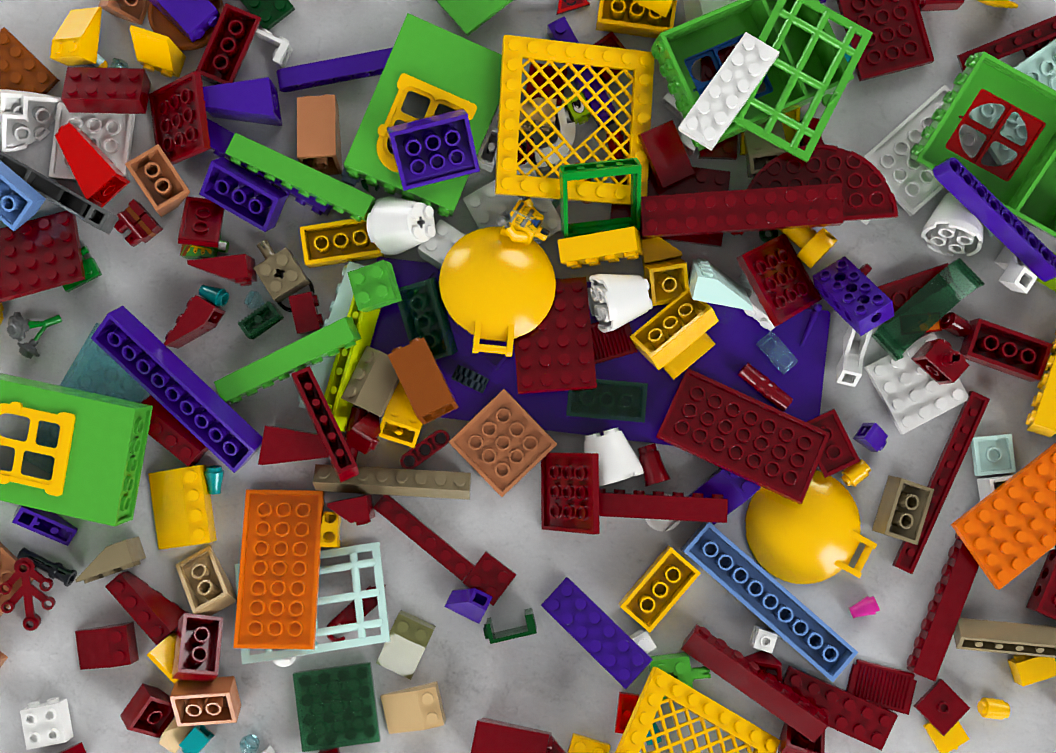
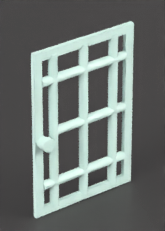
(357, 595)

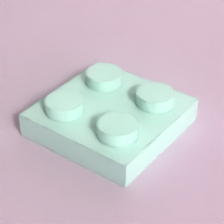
(993, 454)

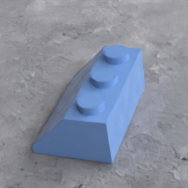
(17, 199)

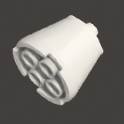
(399, 224)
(953, 229)
(617, 299)
(616, 456)

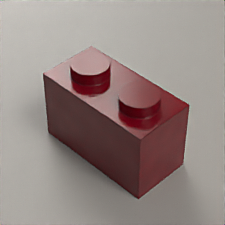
(305, 312)

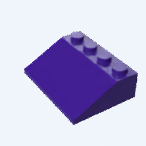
(433, 149)

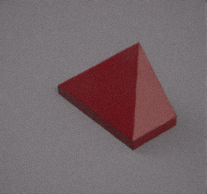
(767, 663)

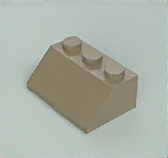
(372, 382)
(903, 509)

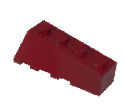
(148, 607)

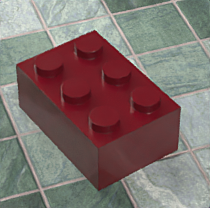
(197, 647)

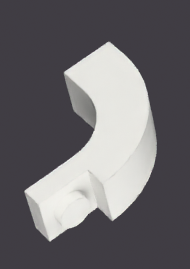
(568, 132)

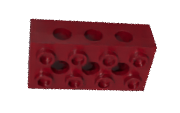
(1044, 593)

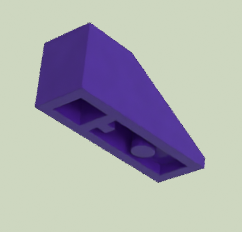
(45, 524)

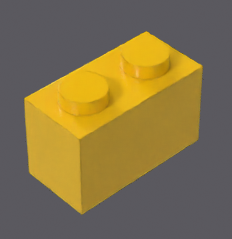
(1031, 669)

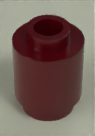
(955, 324)

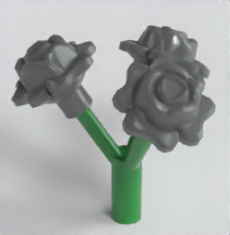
(18, 326)

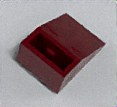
(196, 320)

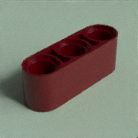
(416, 453)

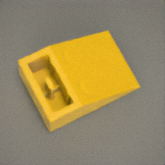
(400, 420)

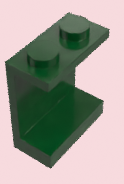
(495, 637)

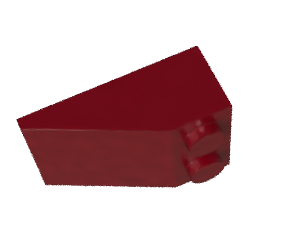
(232, 267)
(107, 646)

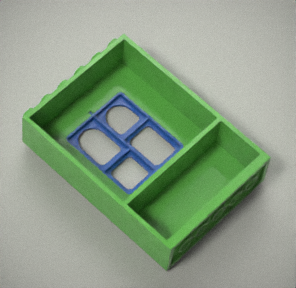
(725, 26)

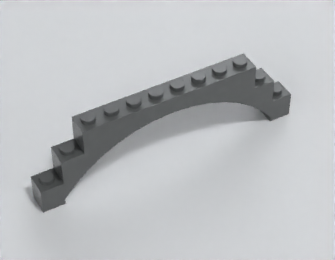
(62, 196)

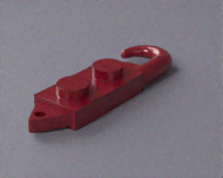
(348, 615)

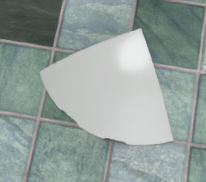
(25, 118)

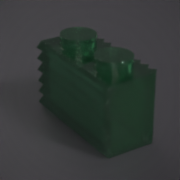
(260, 320)

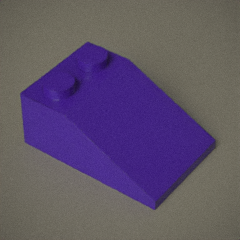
(732, 487)

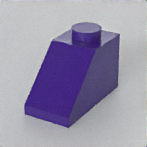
(871, 437)

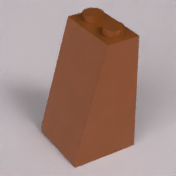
(422, 380)

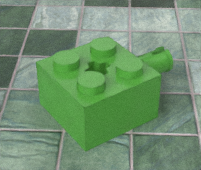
(680, 667)

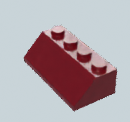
(228, 45)
(174, 435)

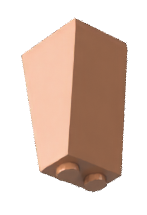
(319, 133)

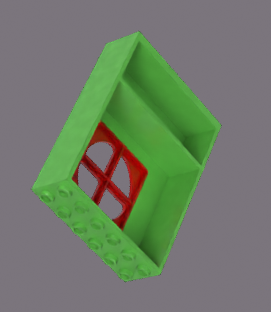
(1028, 181)

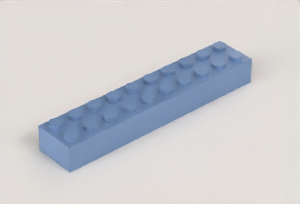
(769, 600)

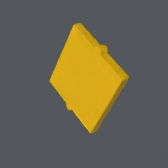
(951, 740)

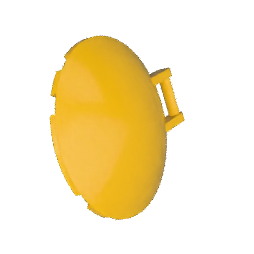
(496, 287)
(806, 539)

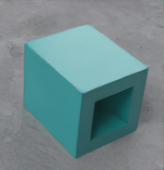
(196, 739)

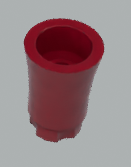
(652, 465)

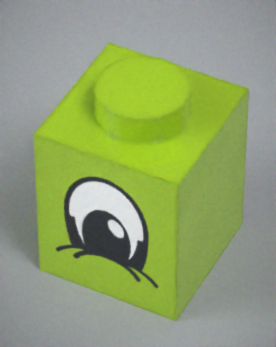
(577, 111)

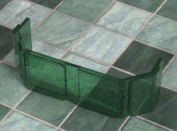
(926, 308)

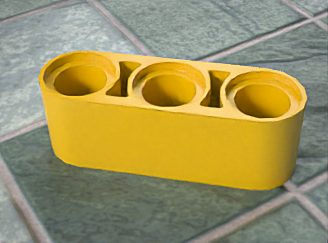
(689, 356)

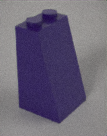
(189, 16)
(244, 101)

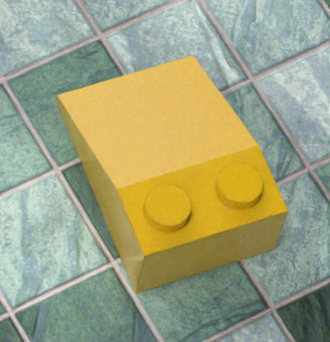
(78, 37)
(157, 52)

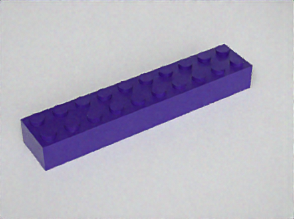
(177, 388)

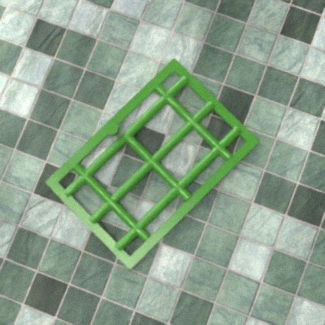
(796, 73)

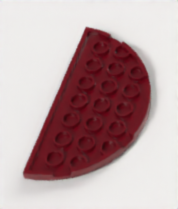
(863, 186)

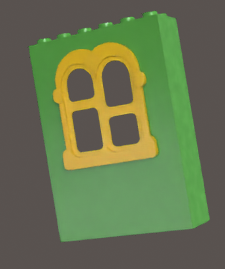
(447, 73)
(95, 454)

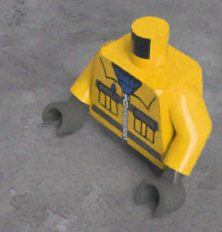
(523, 222)

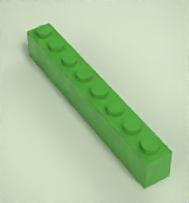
(301, 177)
(287, 360)

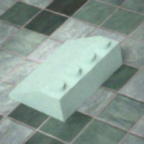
(714, 286)

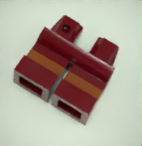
(139, 221)

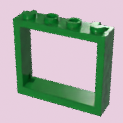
(595, 170)

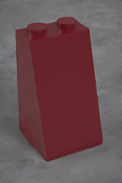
(289, 445)
(504, 737)

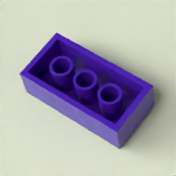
(243, 194)

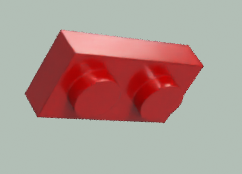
(625, 708)

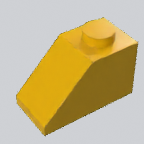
(658, 250)

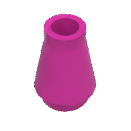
(865, 607)

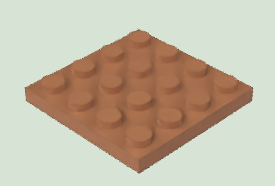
(503, 442)

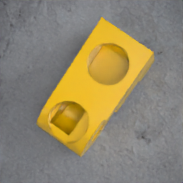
(330, 530)

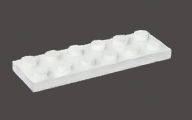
(728, 91)

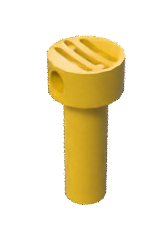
(812, 243)

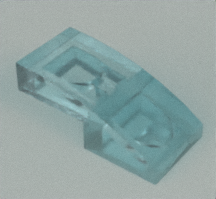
(777, 352)

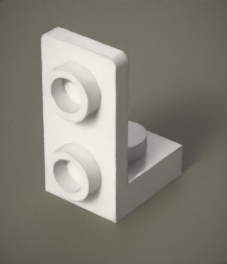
(280, 54)

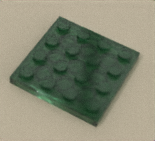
(336, 707)

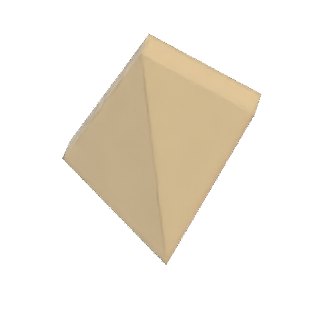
(174, 736)

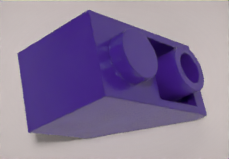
(469, 603)

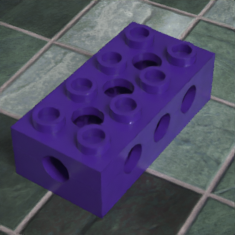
(853, 296)

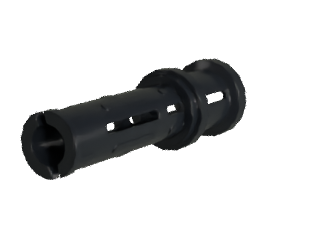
(54, 570)

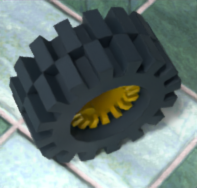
(470, 378)

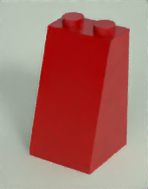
(91, 167)

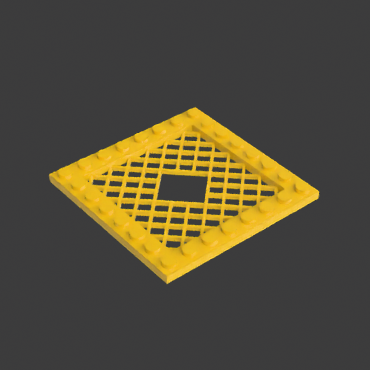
(519, 48)
(662, 684)

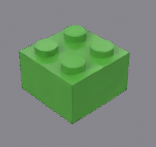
(374, 286)

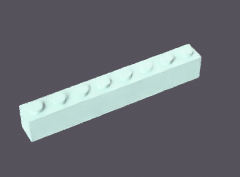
(339, 310)

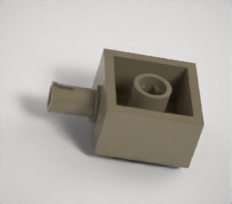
(273, 266)

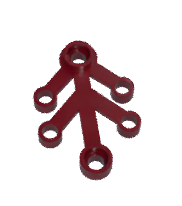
(27, 590)

